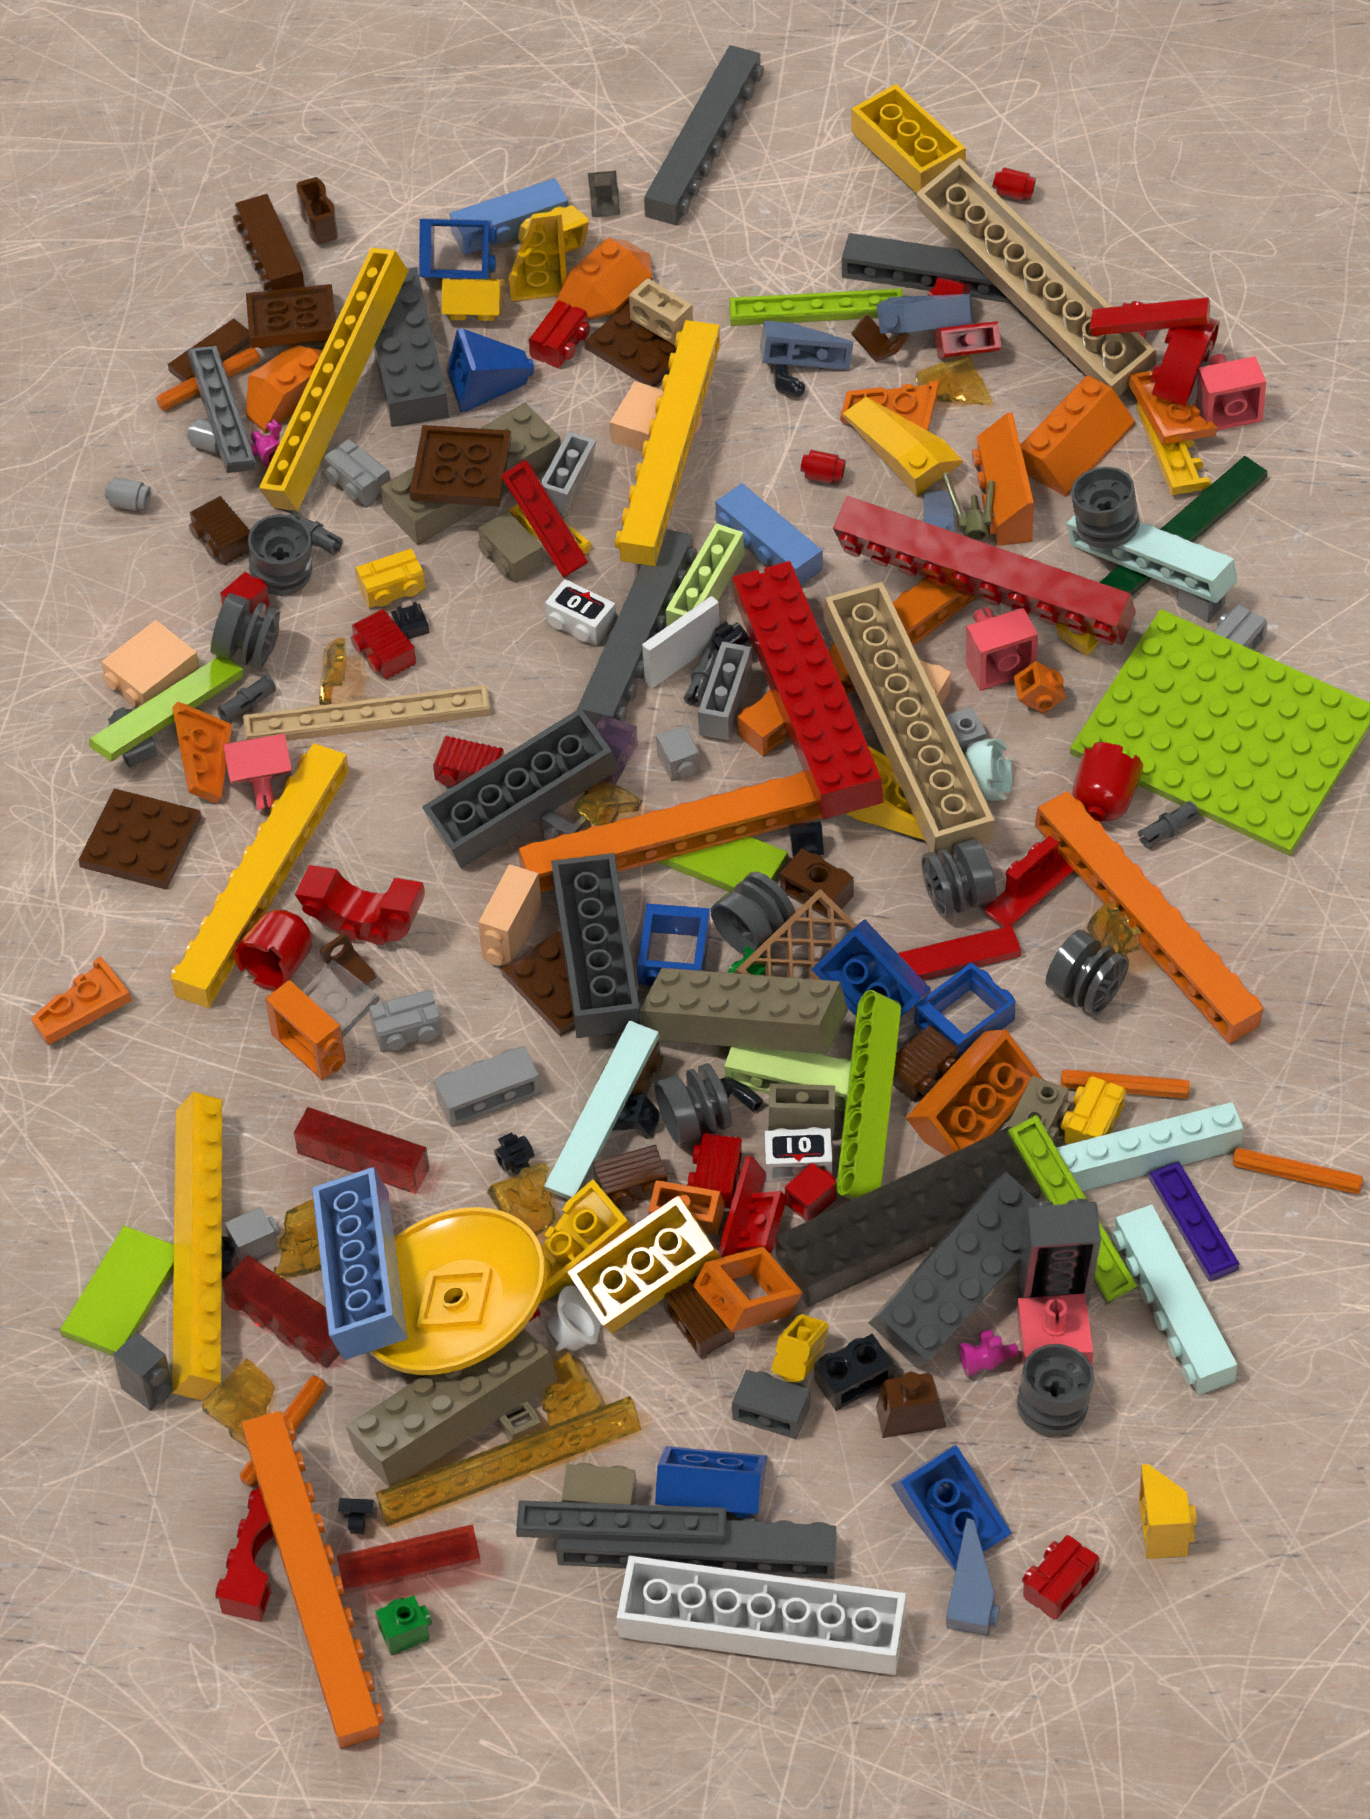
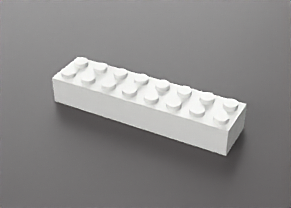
(761, 1615)

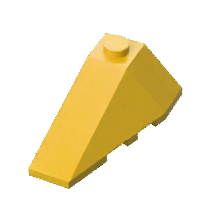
(585, 1227)

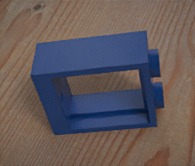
(427, 245)
(672, 920)
(981, 983)

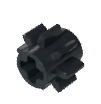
(731, 634)
(514, 1153)

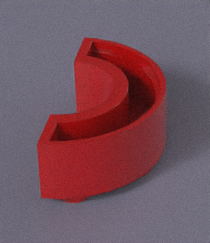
(1182, 359)
(358, 912)

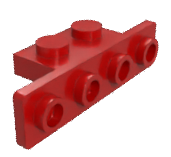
(1029, 882)
(753, 1213)

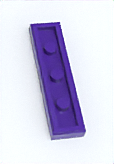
(1194, 1221)

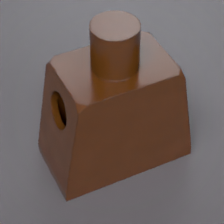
(909, 1405)

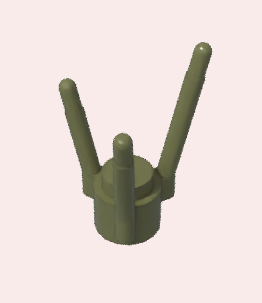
(975, 522)

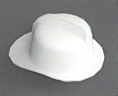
(573, 1321)

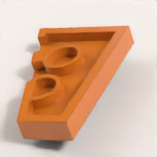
(910, 401)
(1168, 419)
(202, 750)
(86, 1001)

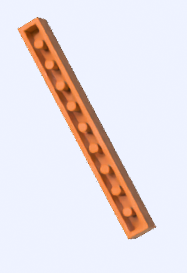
(920, 612)
(681, 827)
(1163, 930)
(311, 1579)

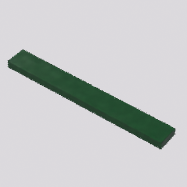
(1198, 515)

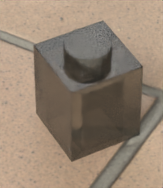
(603, 194)

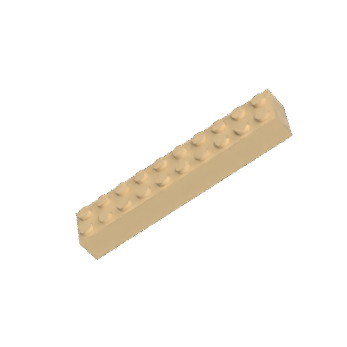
(1031, 275)
(908, 718)

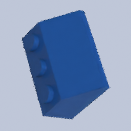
(867, 963)
(711, 1480)

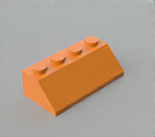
(1076, 435)
(1002, 461)
(974, 1094)

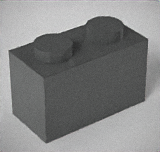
(143, 1371)
(771, 1403)

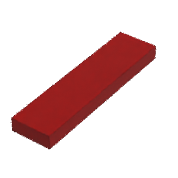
(1150, 316)
(545, 518)
(956, 954)

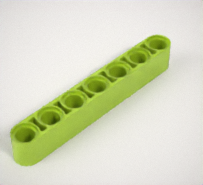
(868, 1095)

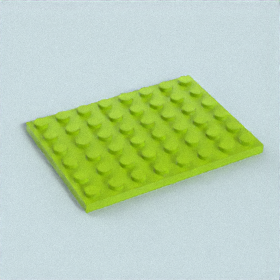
(1228, 730)

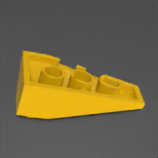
(541, 261)
(906, 448)
(895, 811)

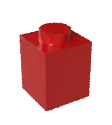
(250, 588)
(811, 1192)

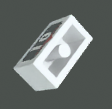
(580, 612)
(794, 1150)

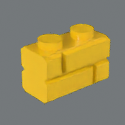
(390, 578)
(1095, 1111)
(800, 1348)

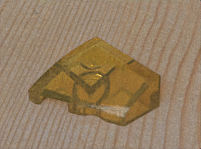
(957, 382)
(333, 669)
(604, 803)
(1114, 929)
(526, 1198)
(299, 1243)
(572, 1392)
(240, 1398)

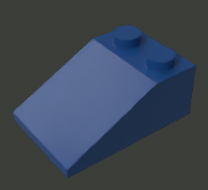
(943, 1497)

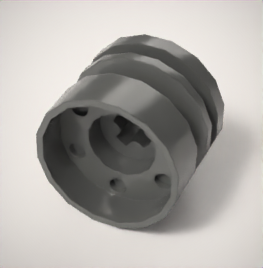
(1105, 507)
(280, 553)
(250, 632)
(960, 877)
(751, 912)
(1087, 972)
(700, 1101)
(1055, 1389)

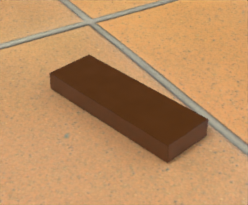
(228, 340)

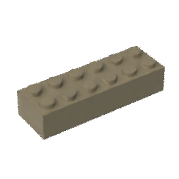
(422, 520)
(745, 1010)
(448, 1409)

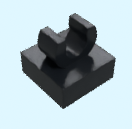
(411, 620)
(807, 837)
(357, 1511)

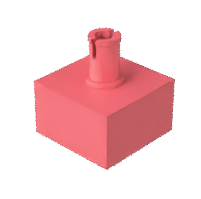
(1231, 391)
(999, 646)
(258, 763)
(1054, 1321)

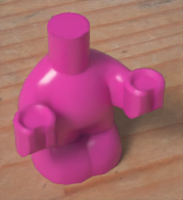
(266, 445)
(987, 1355)

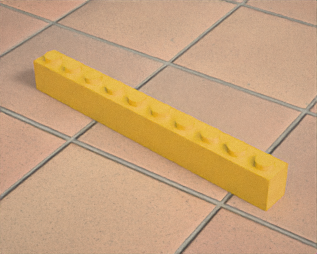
(333, 379)
(669, 443)
(260, 874)
(197, 1247)

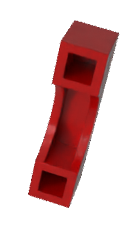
(245, 1587)

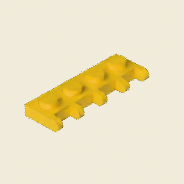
(1175, 461)

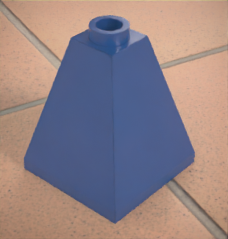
(485, 369)

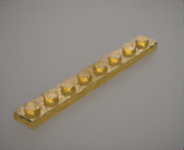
(508, 1461)

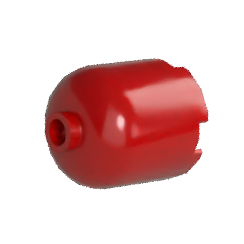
(1106, 781)
(274, 948)

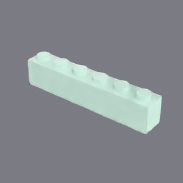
(1169, 560)
(1154, 1146)
(1175, 1300)

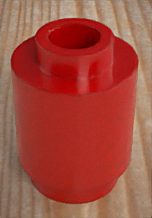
(1014, 184)
(823, 467)

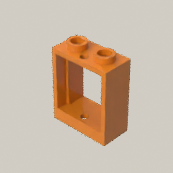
(305, 1030)
(737, 1310)

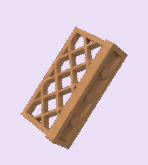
(842, 919)

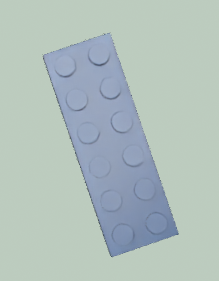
(359, 1263)

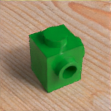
(403, 1624)

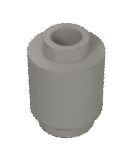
(202, 436)
(128, 494)

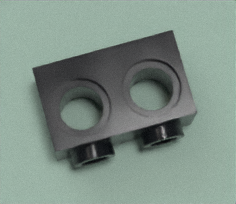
(858, 1377)

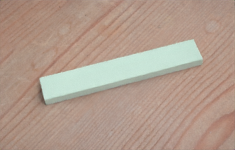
(602, 1110)

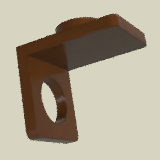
(874, 342)
(348, 959)

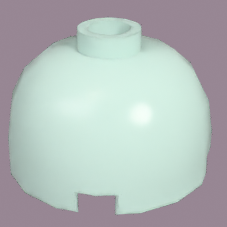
(990, 768)

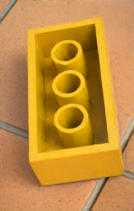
(905, 136)
(644, 1264)

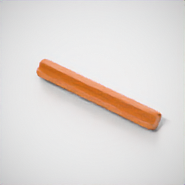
(189, 387)
(1132, 1083)
(1298, 1170)
(296, 1413)

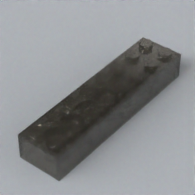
(895, 1219)

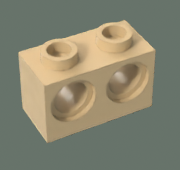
(659, 310)

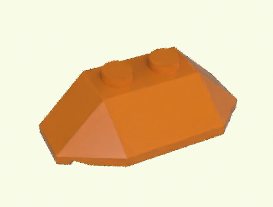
(606, 278)
(279, 384)

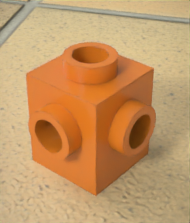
(1039, 687)

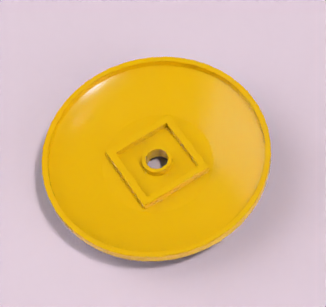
(473, 1255)

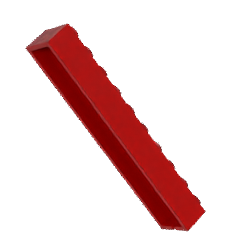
(984, 571)
(807, 690)

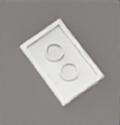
(680, 642)

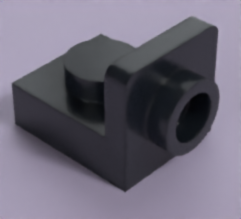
(638, 1114)

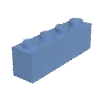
(507, 213)
(768, 533)

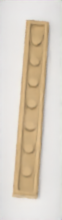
(370, 714)

